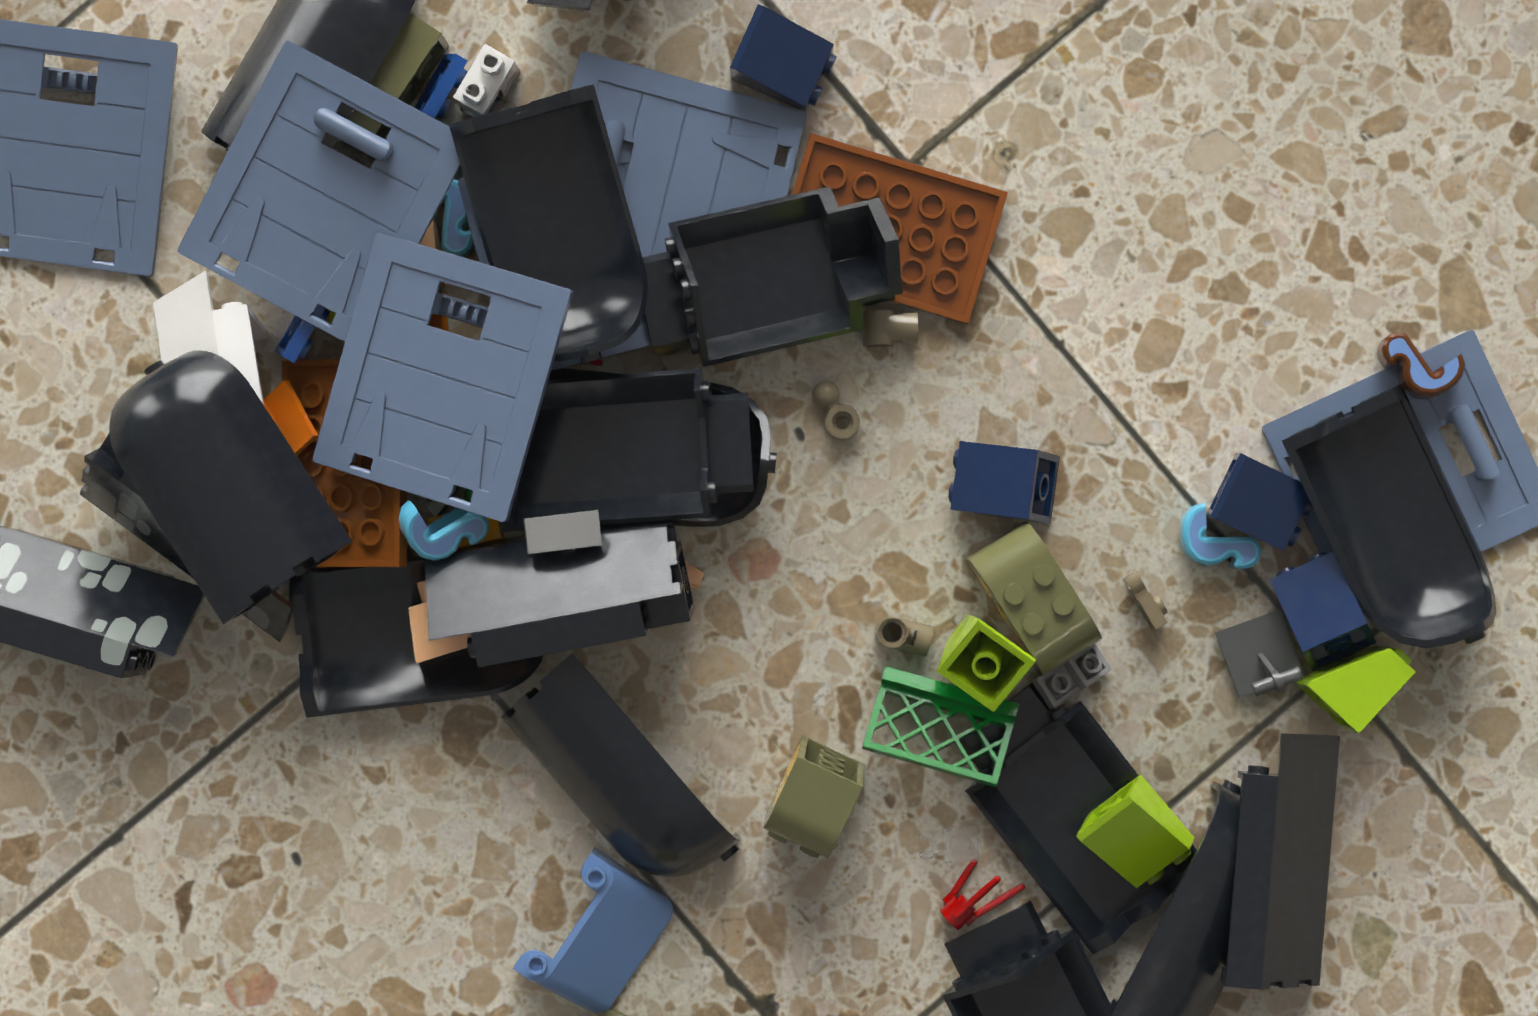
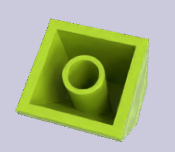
(983, 662)
(1358, 685)
(1136, 833)

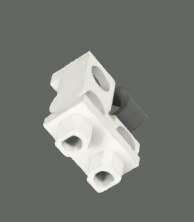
(486, 78)

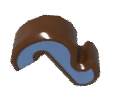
(1413, 370)

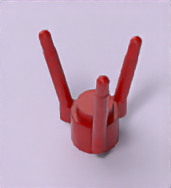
(962, 910)

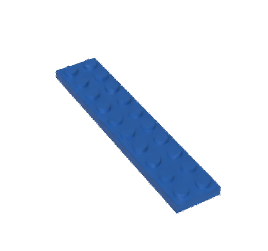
(431, 102)

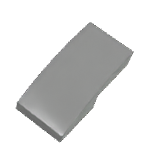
(562, 531)
(1072, 676)

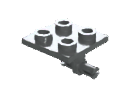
(1260, 655)

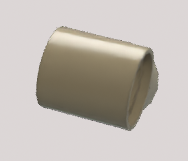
(885, 328)
(921, 638)

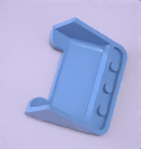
(605, 941)

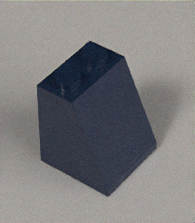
(782, 59)
(1004, 481)
(1260, 502)
(1322, 610)

